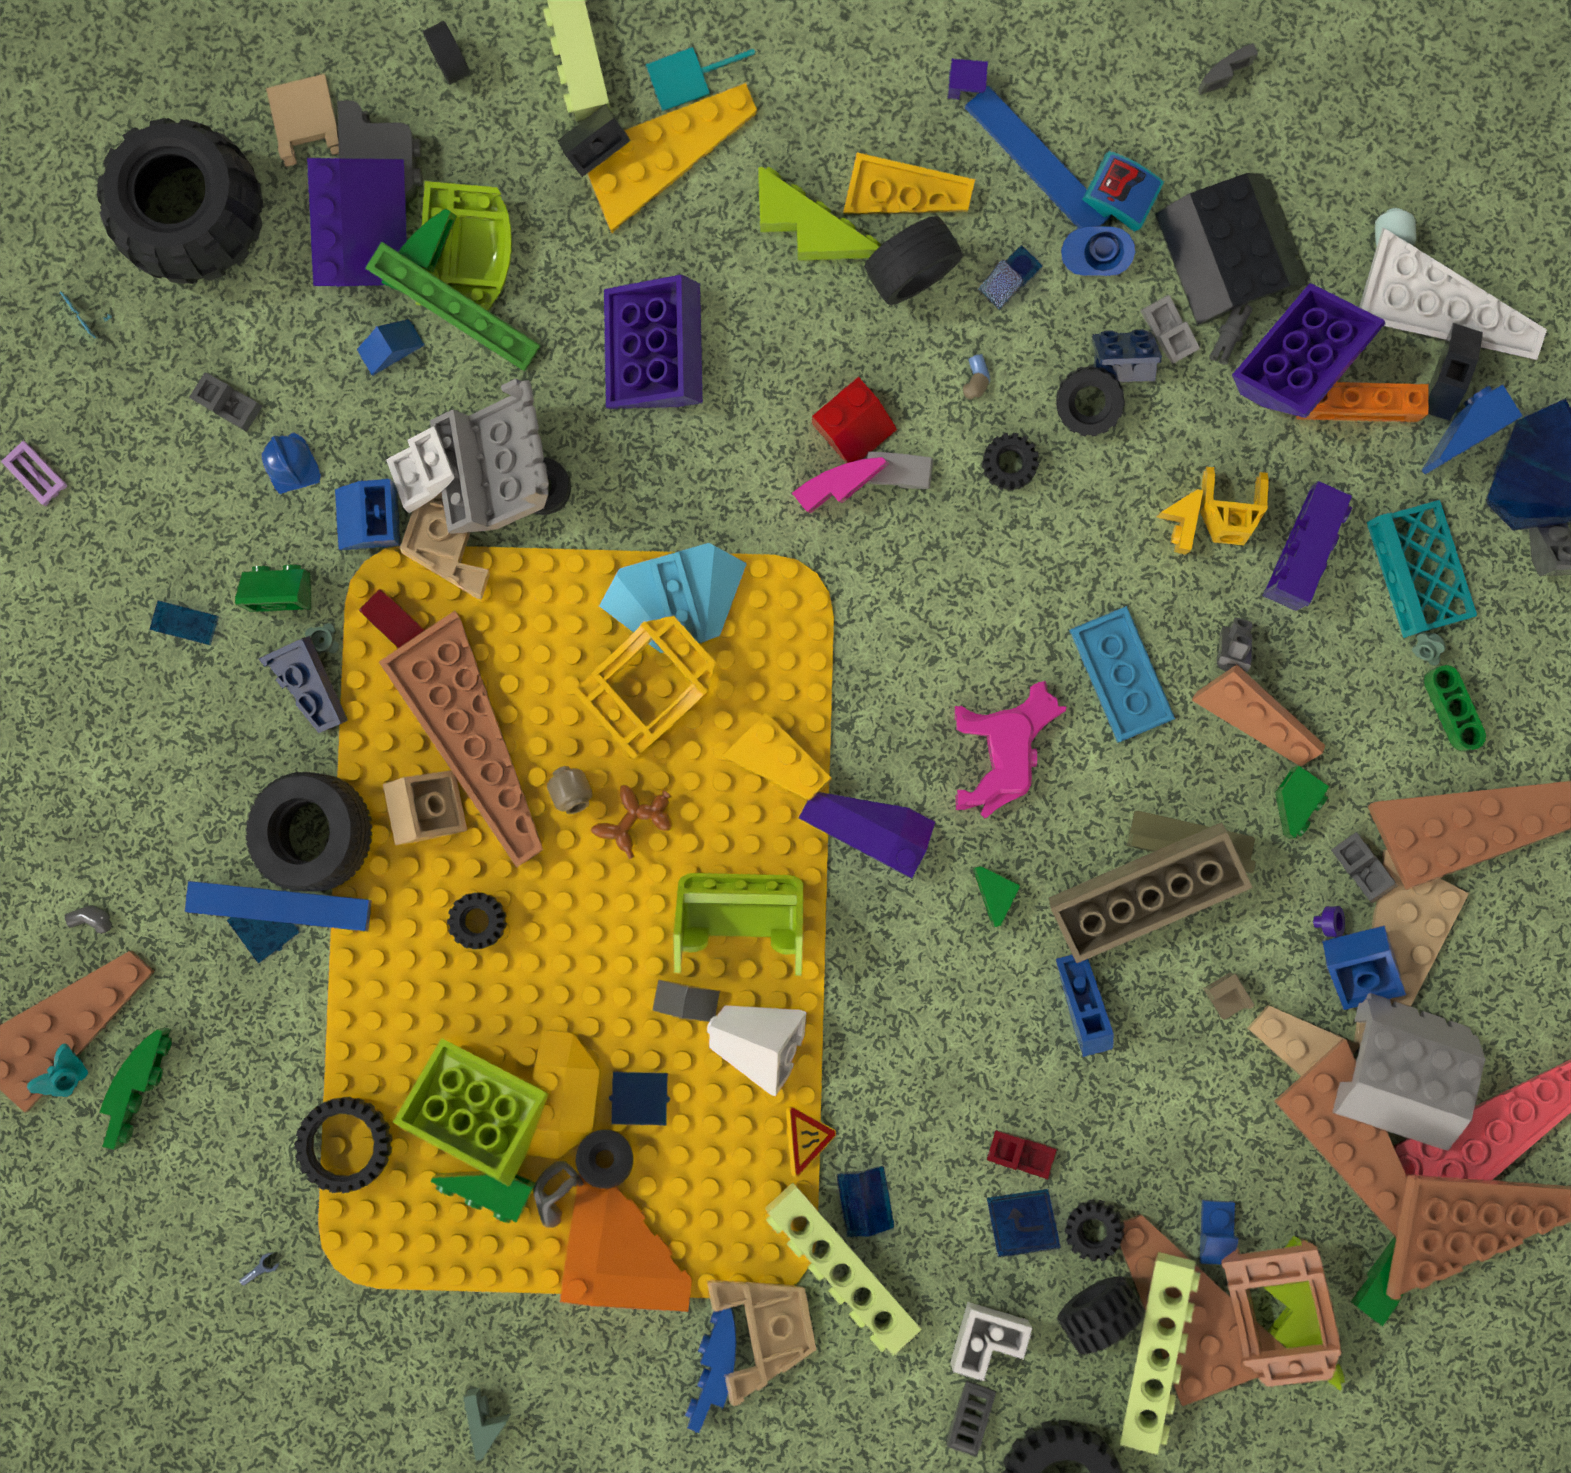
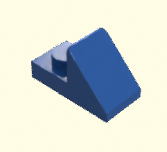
(1217, 1231)

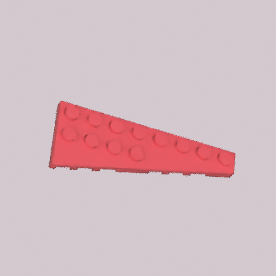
(1498, 1130)

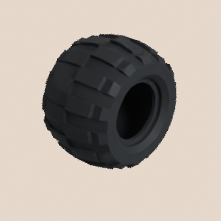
(209, 238)

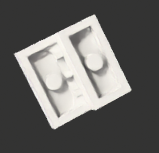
(421, 470)

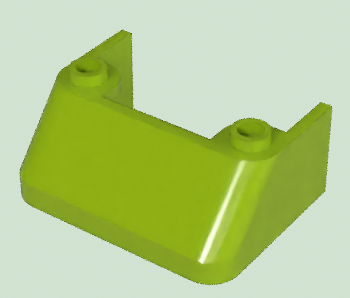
(739, 907)

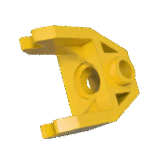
(1232, 520)

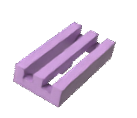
(51, 492)

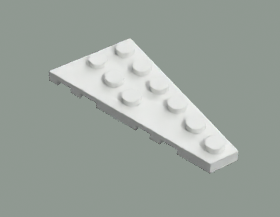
(1427, 297)

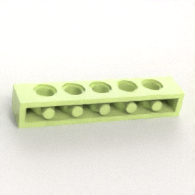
(899, 1327)
(1137, 1430)

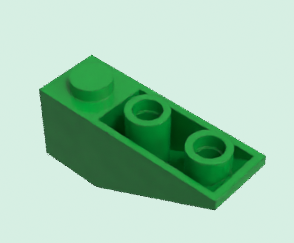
(486, 1192)

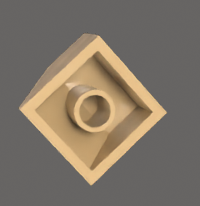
(424, 807)

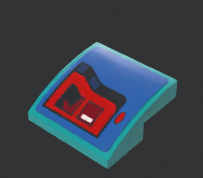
(1123, 190)

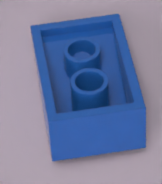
(1483, 416)

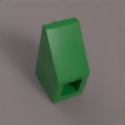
(1297, 799)

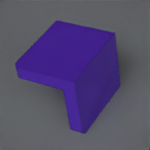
(966, 77)

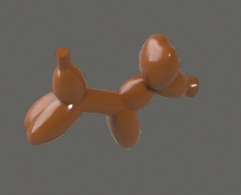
(634, 811)

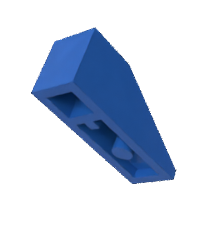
(1085, 1006)

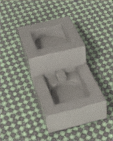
(1169, 329)
(904, 470)

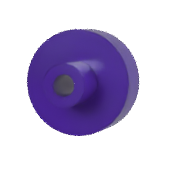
(1331, 921)

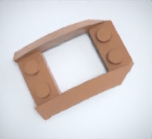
(1277, 1268)

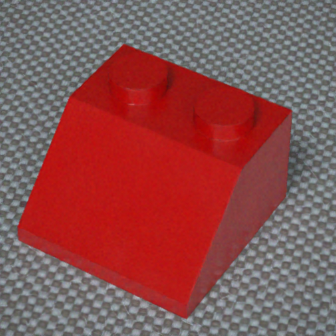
(854, 422)

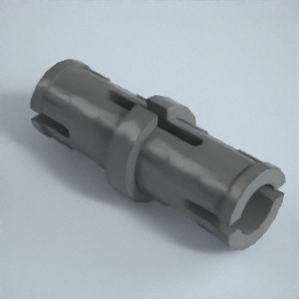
(1230, 334)

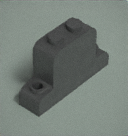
(379, 141)

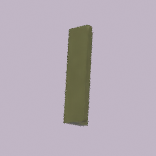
(1155, 832)

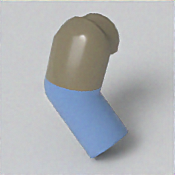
(979, 380)

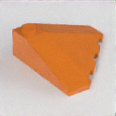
(618, 1258)

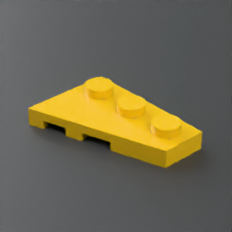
(777, 757)

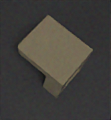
(1228, 995)

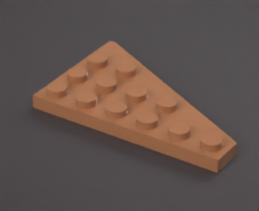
(1467, 1220)

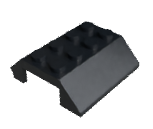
(1231, 246)

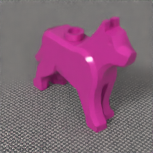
(1009, 748)

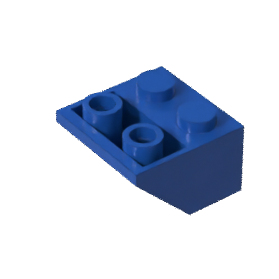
(367, 515)

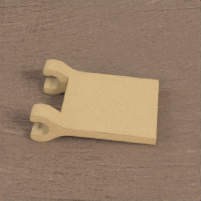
(302, 114)

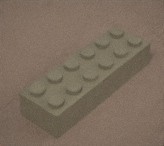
(1149, 892)

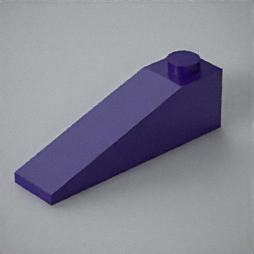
(879, 830)

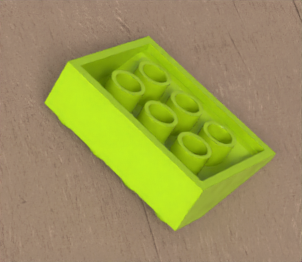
(473, 1111)

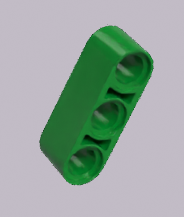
(1467, 717)

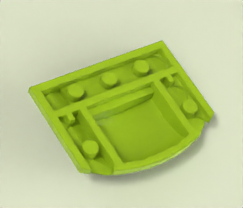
(480, 241)

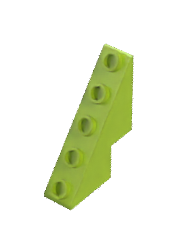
(818, 231)
(1299, 1320)

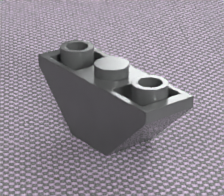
(1551, 549)

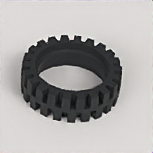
(306, 1153)

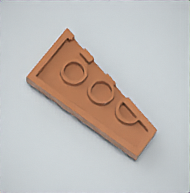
(1255, 712)

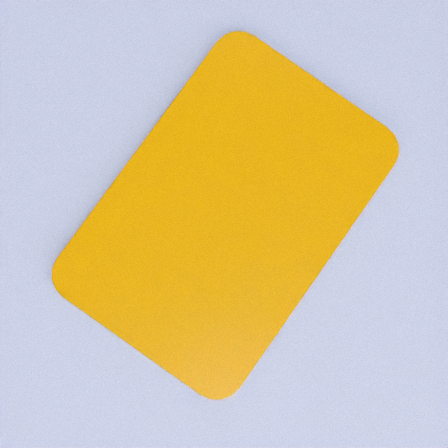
(581, 920)

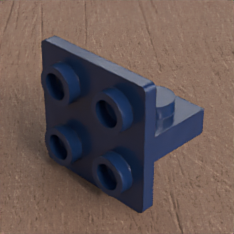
(1127, 355)

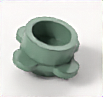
(326, 632)
(1429, 647)

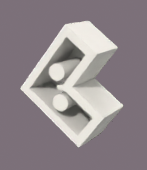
(986, 1331)

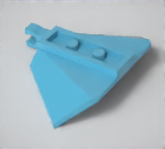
(686, 584)

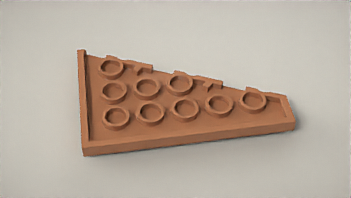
(1213, 1346)

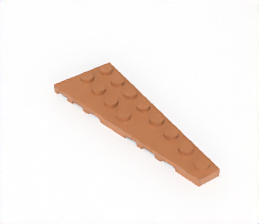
(450, 701)

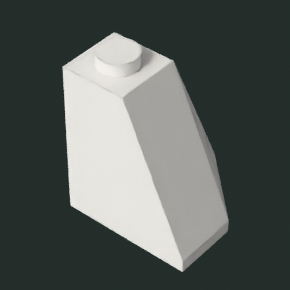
(758, 1042)

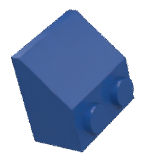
(1363, 965)

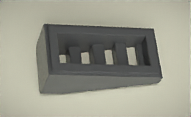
(981, 1422)

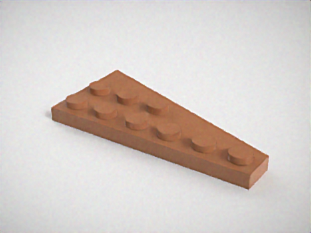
(68, 1017)
(1354, 1149)

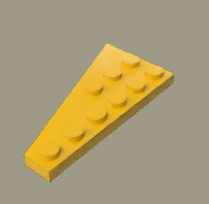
(665, 151)

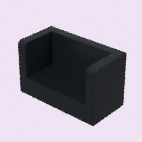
(593, 140)

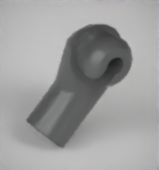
(90, 915)

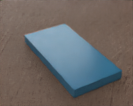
(1122, 674)

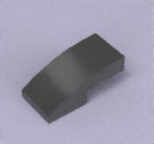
(1222, 72)
(225, 401)
(1364, 867)

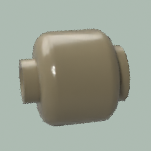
(569, 790)

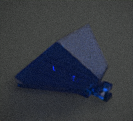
(1535, 471)

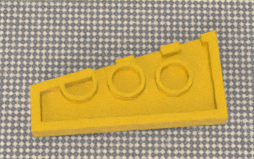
(898, 187)

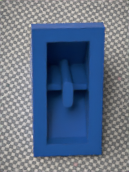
(389, 344)

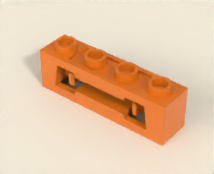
(1372, 402)

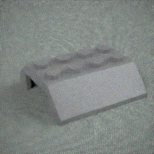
(494, 462)
(1412, 1074)

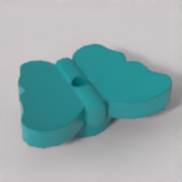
(62, 1076)

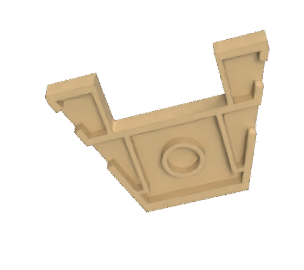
(439, 551)
(777, 1328)

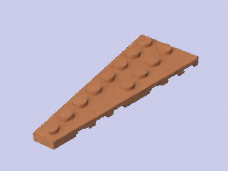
(1457, 830)

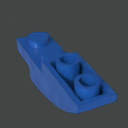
(719, 1354)

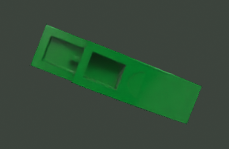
(138, 1073)

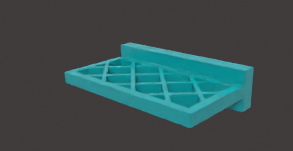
(1397, 570)

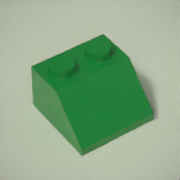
(274, 589)

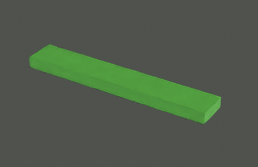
(452, 306)

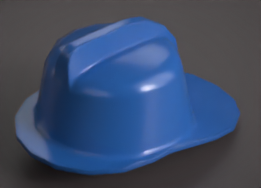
(1098, 251)
(290, 463)

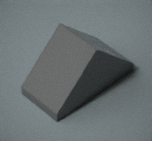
(685, 1001)

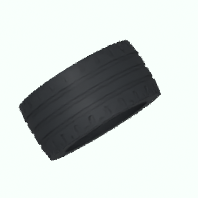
(913, 260)

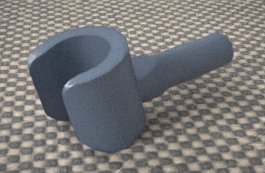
(259, 1269)

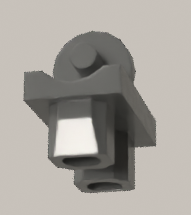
(1235, 645)

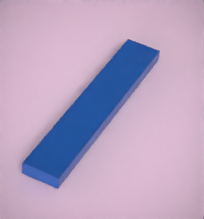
(1033, 158)
(278, 906)

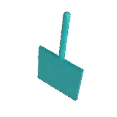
(681, 79)

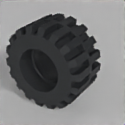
(1101, 1315)

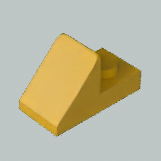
(1186, 513)

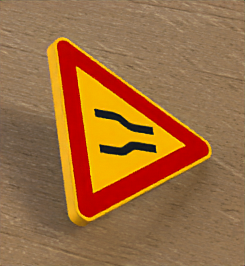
(806, 1139)

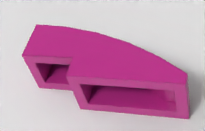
(838, 482)

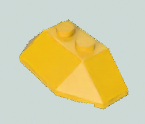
(571, 1080)

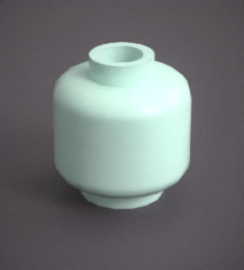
(1399, 223)

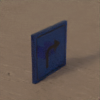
(1023, 1223)

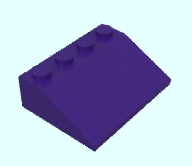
(351, 212)
(653, 344)
(1306, 352)

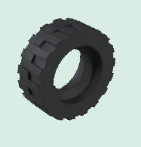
(1090, 424)

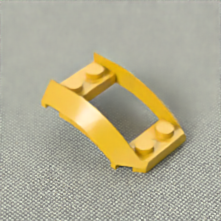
(611, 709)

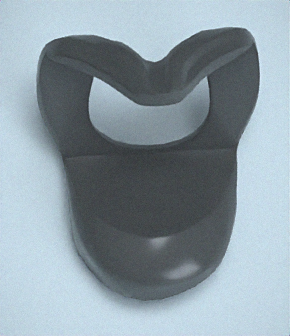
(547, 1209)

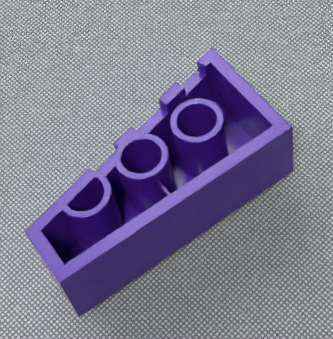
(1308, 547)

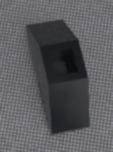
(1454, 371)

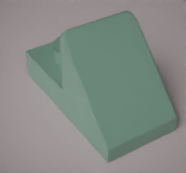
(482, 1430)

